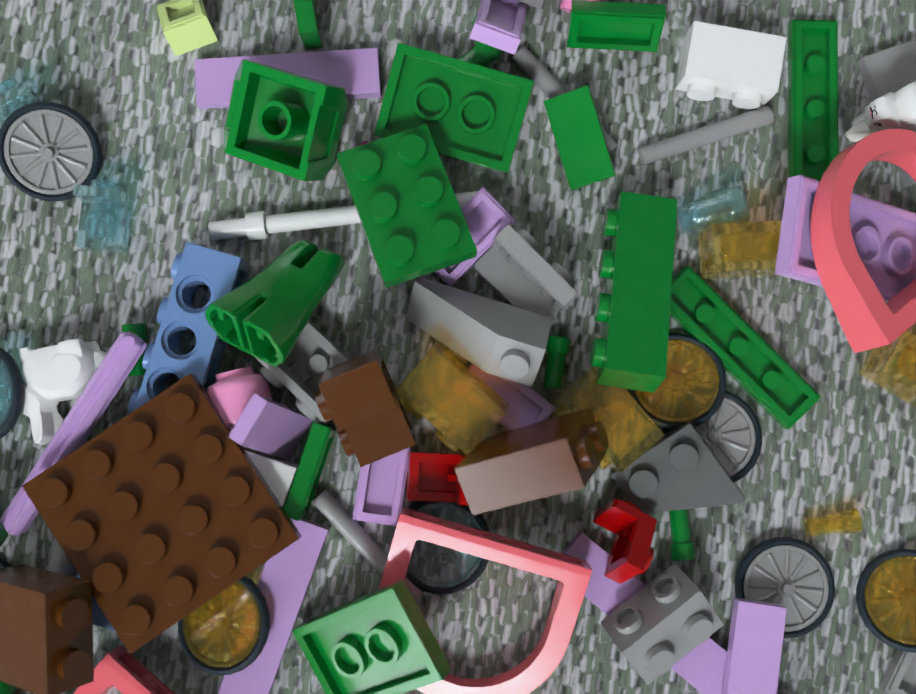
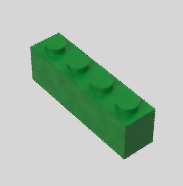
(636, 293)

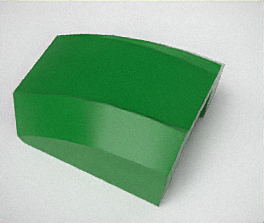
(284, 121)

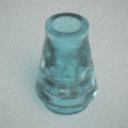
(717, 207)

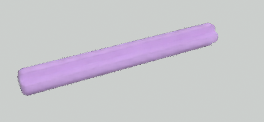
(78, 423)

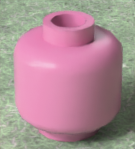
(234, 391)

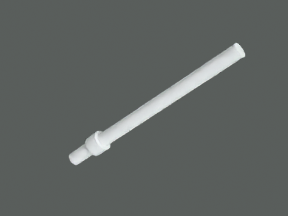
(259, 225)

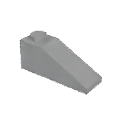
(482, 330)

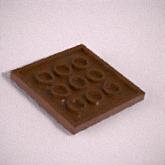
(161, 512)

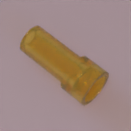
(843, 521)

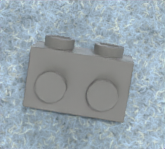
(523, 275)
(304, 368)
(662, 623)

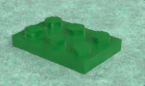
(466, 106)
(406, 205)
(373, 645)

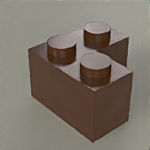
(365, 408)

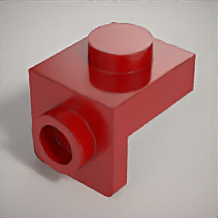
(433, 477)
(634, 533)

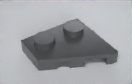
(678, 475)

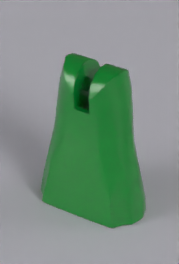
(276, 304)

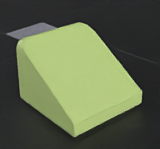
(186, 25)

